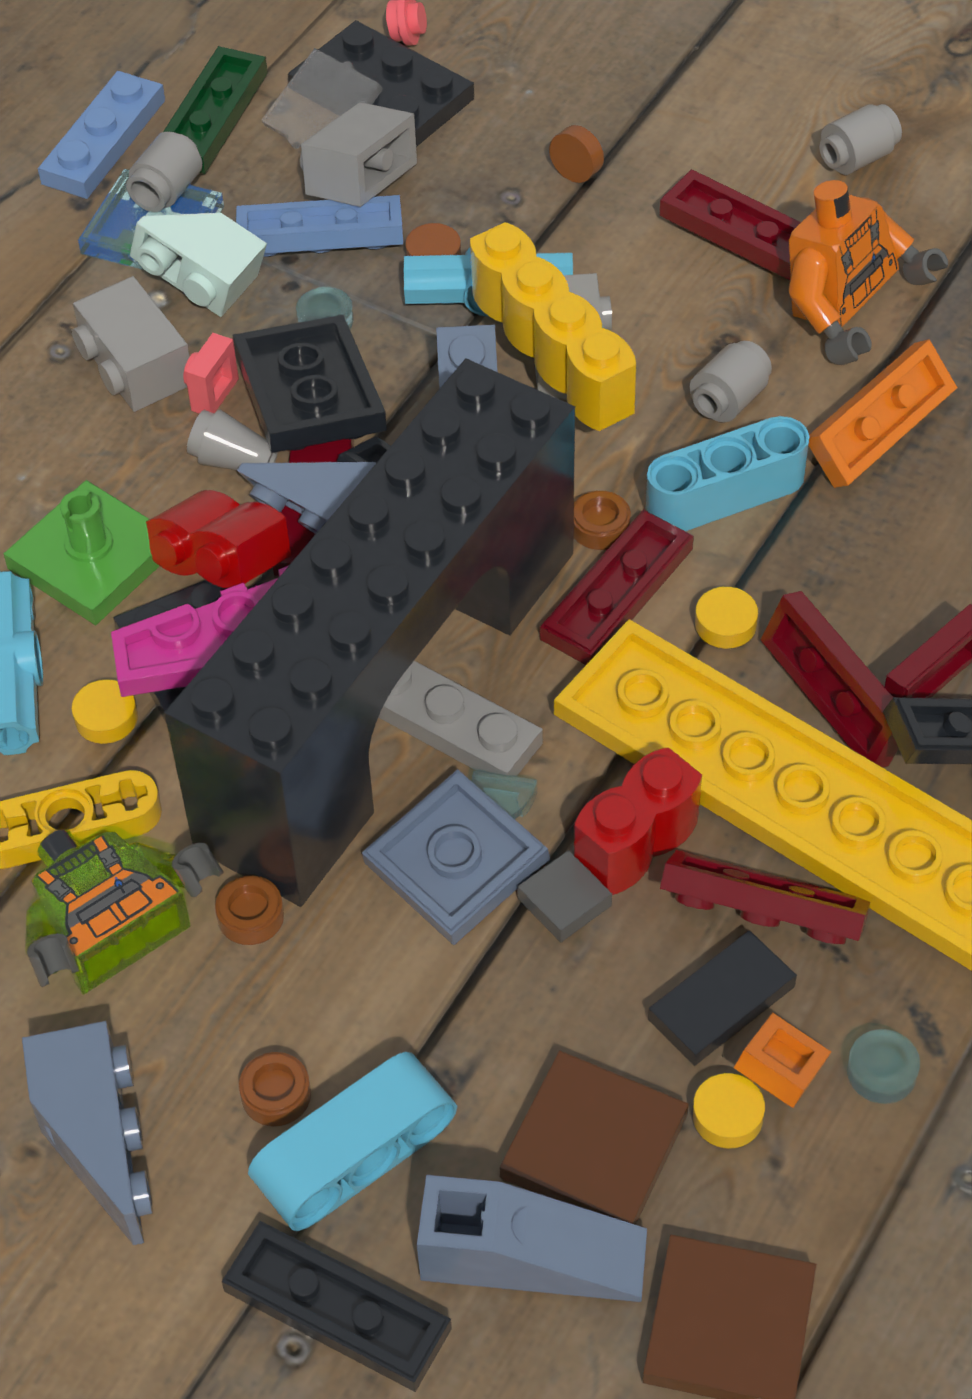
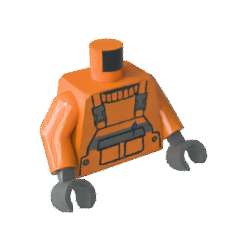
(843, 259)

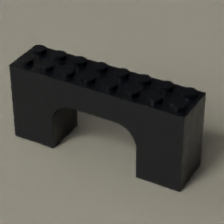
(282, 717)

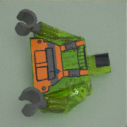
(108, 904)

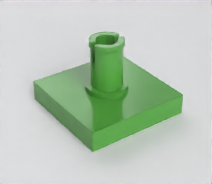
(85, 552)

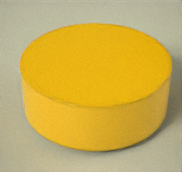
(726, 617)
(102, 712)
(728, 1110)

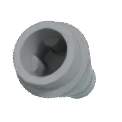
(226, 443)

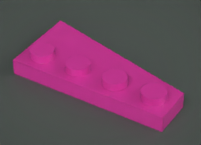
(177, 643)

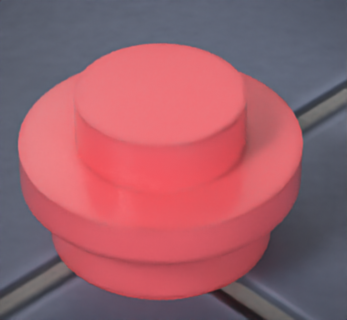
(406, 21)

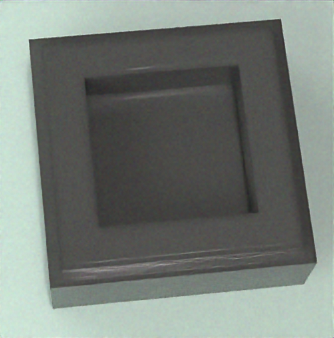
(564, 896)

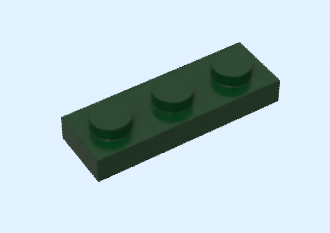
(218, 100)

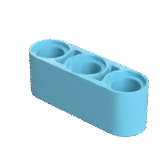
(728, 473)
(352, 1140)

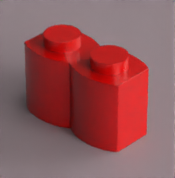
(219, 538)
(639, 820)

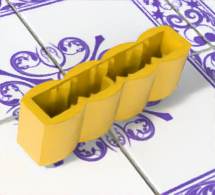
(553, 326)

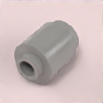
(860, 138)
(163, 171)
(730, 381)

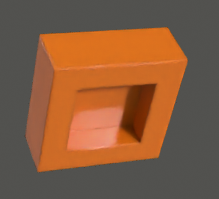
(782, 1060)

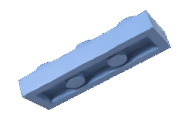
(101, 134)
(324, 224)

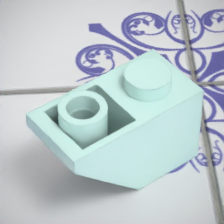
(199, 255)

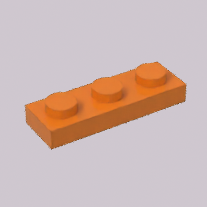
(881, 413)

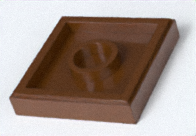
(594, 1139)
(729, 1322)

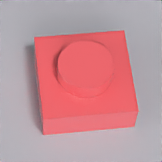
(211, 373)

